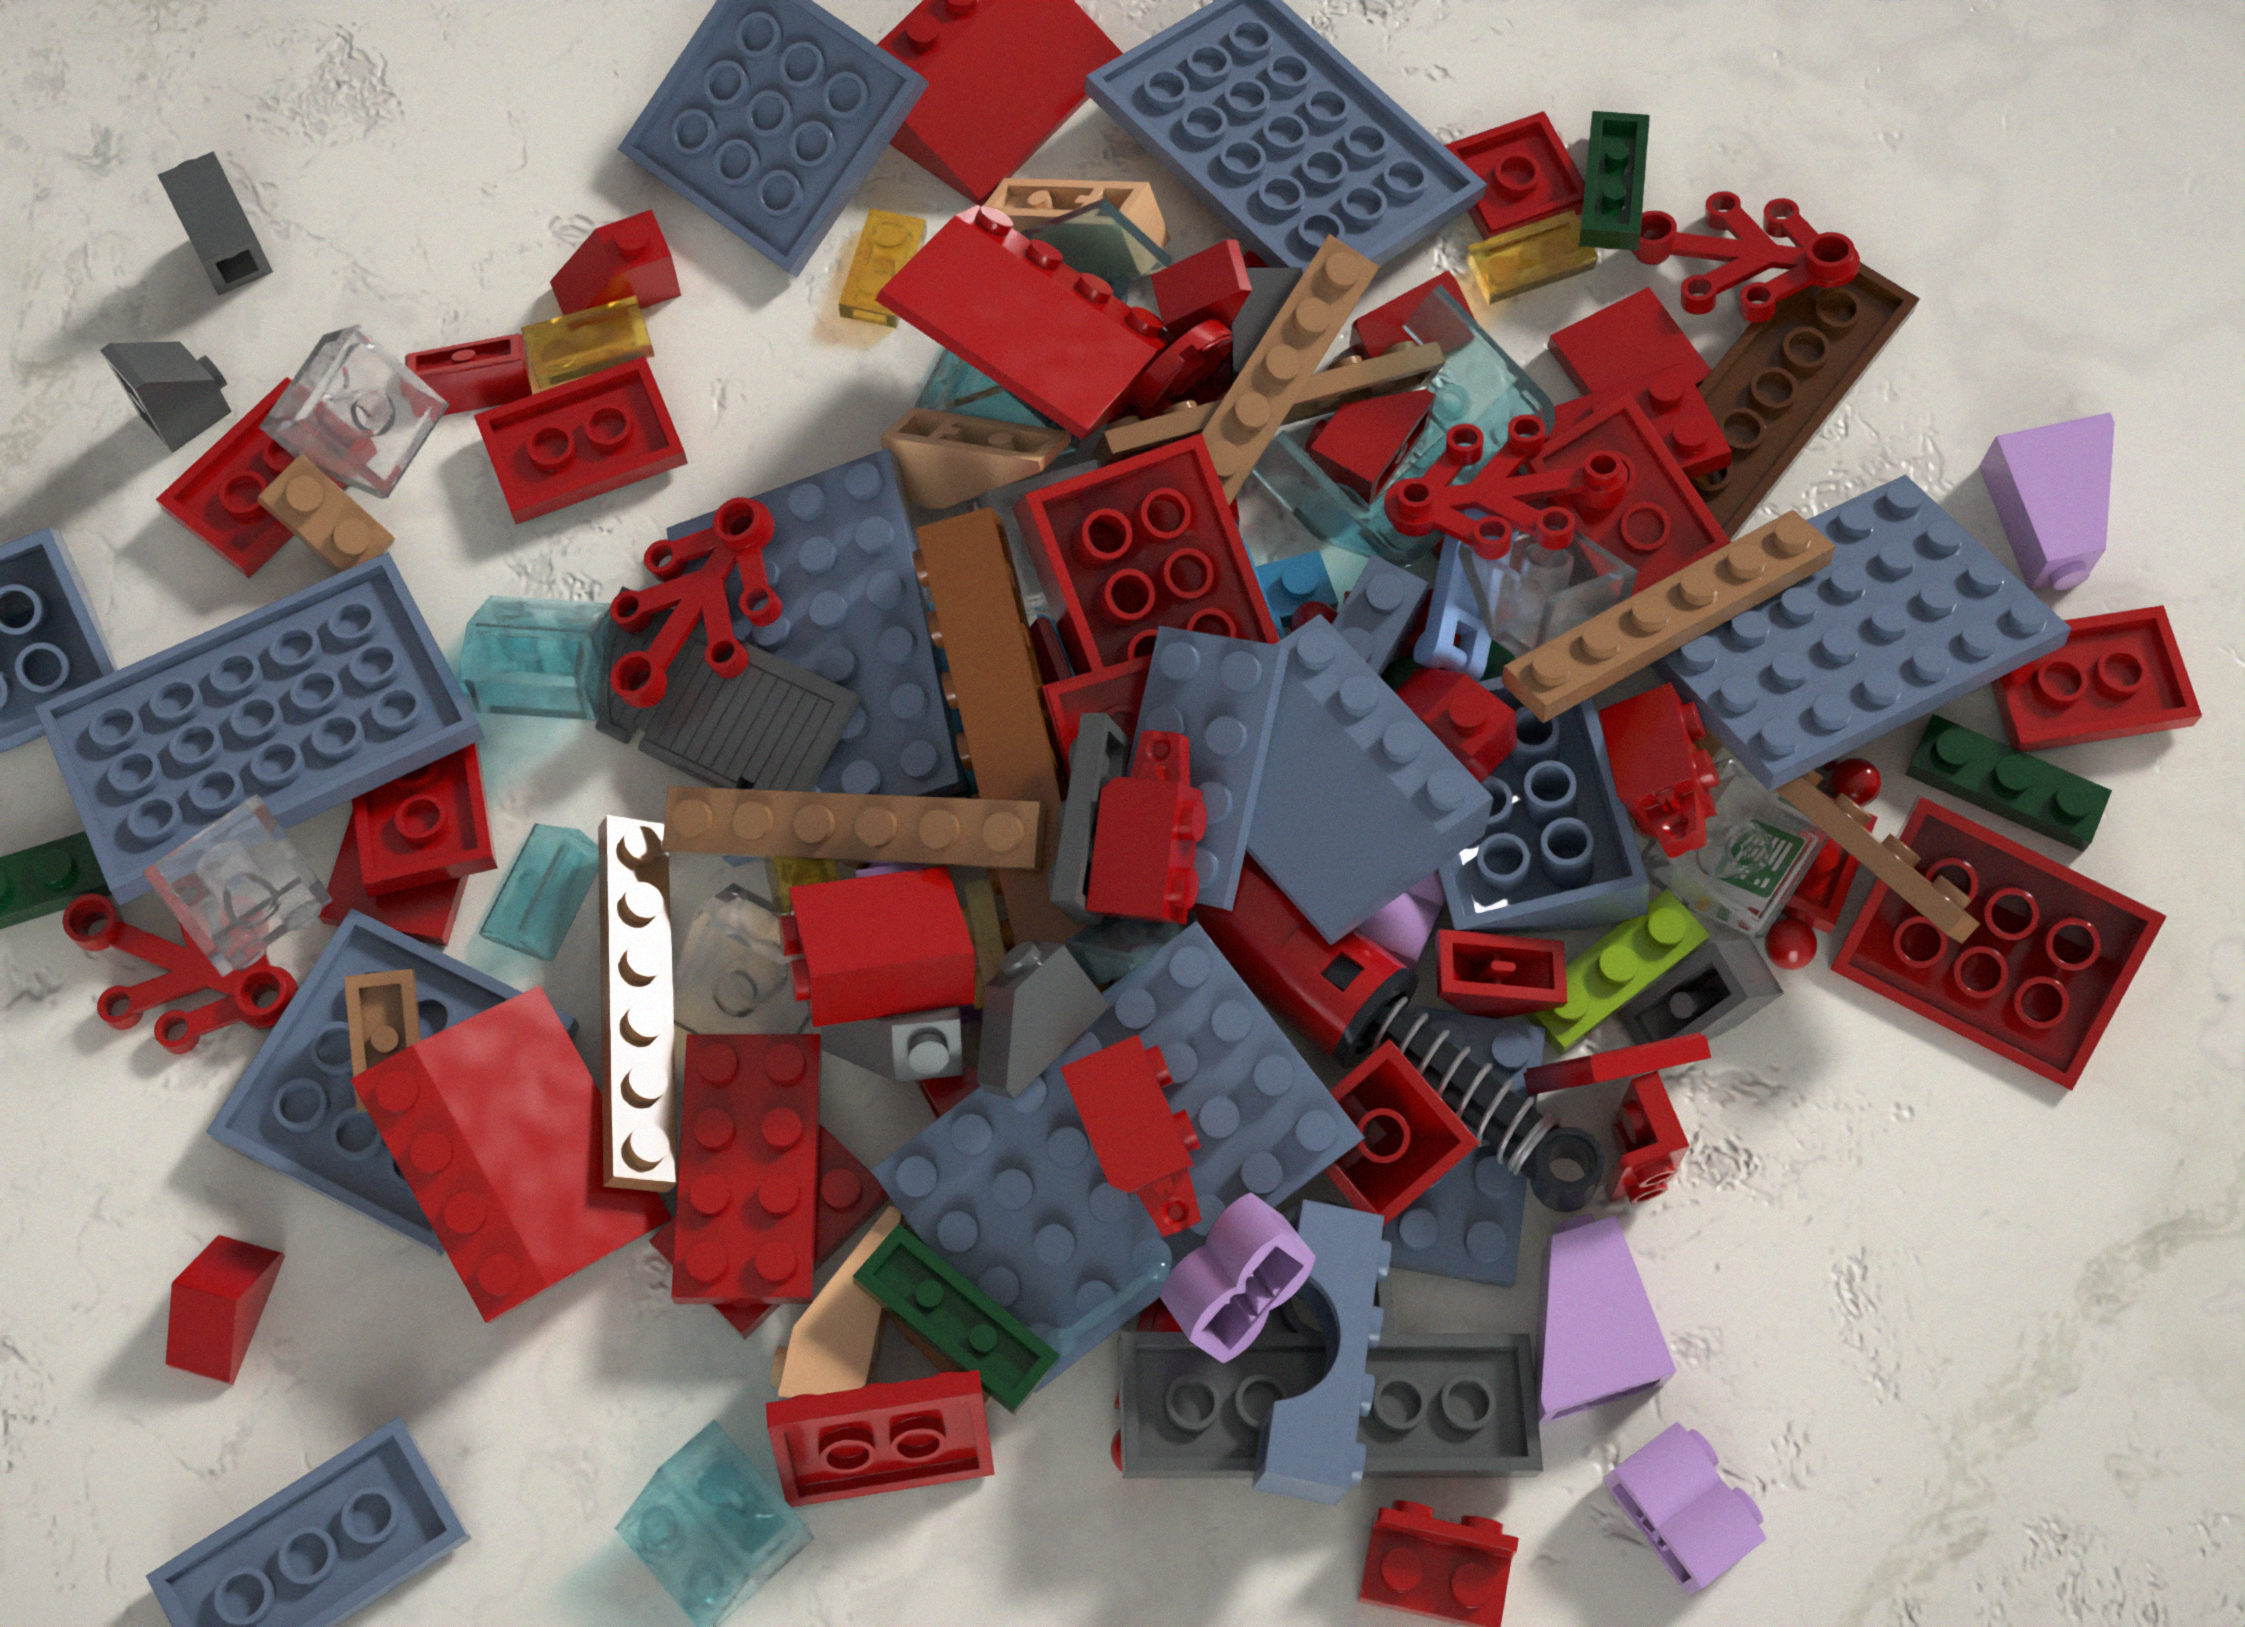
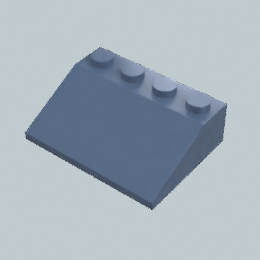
(46, 632)
(1354, 789)
(1555, 835)

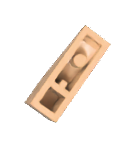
(1040, 200)
(961, 456)
(840, 1333)

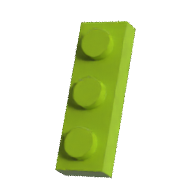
(1621, 969)

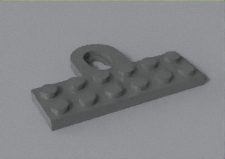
(1436, 1408)

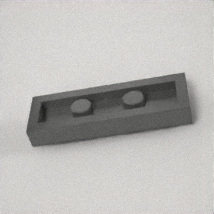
(1094, 760)

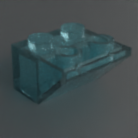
(535, 657)
(712, 1527)

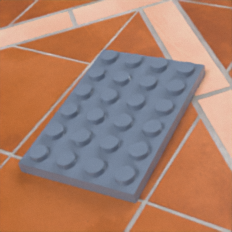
(1283, 135)
(856, 620)
(1866, 643)
(277, 704)
(1020, 1194)

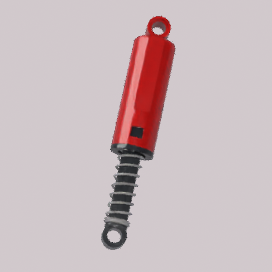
(1356, 998)

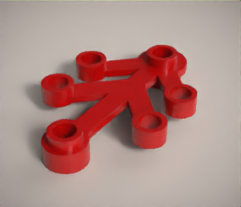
(1816, 260)
(1429, 502)
(697, 595)
(188, 974)

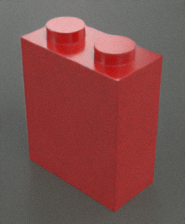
(878, 946)

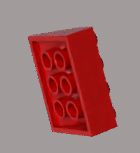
(997, 84)
(1027, 319)
(1141, 552)
(2035, 971)
(506, 1151)

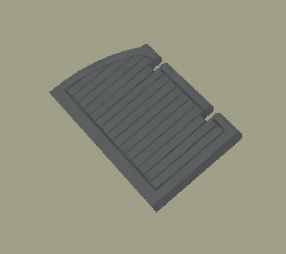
(760, 727)

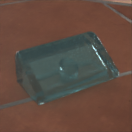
(543, 891)
(1120, 945)

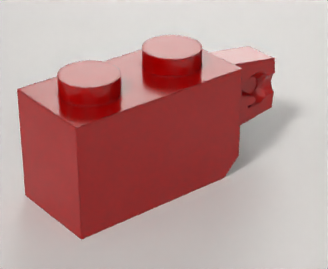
(1661, 766)
(1148, 836)
(1134, 1130)

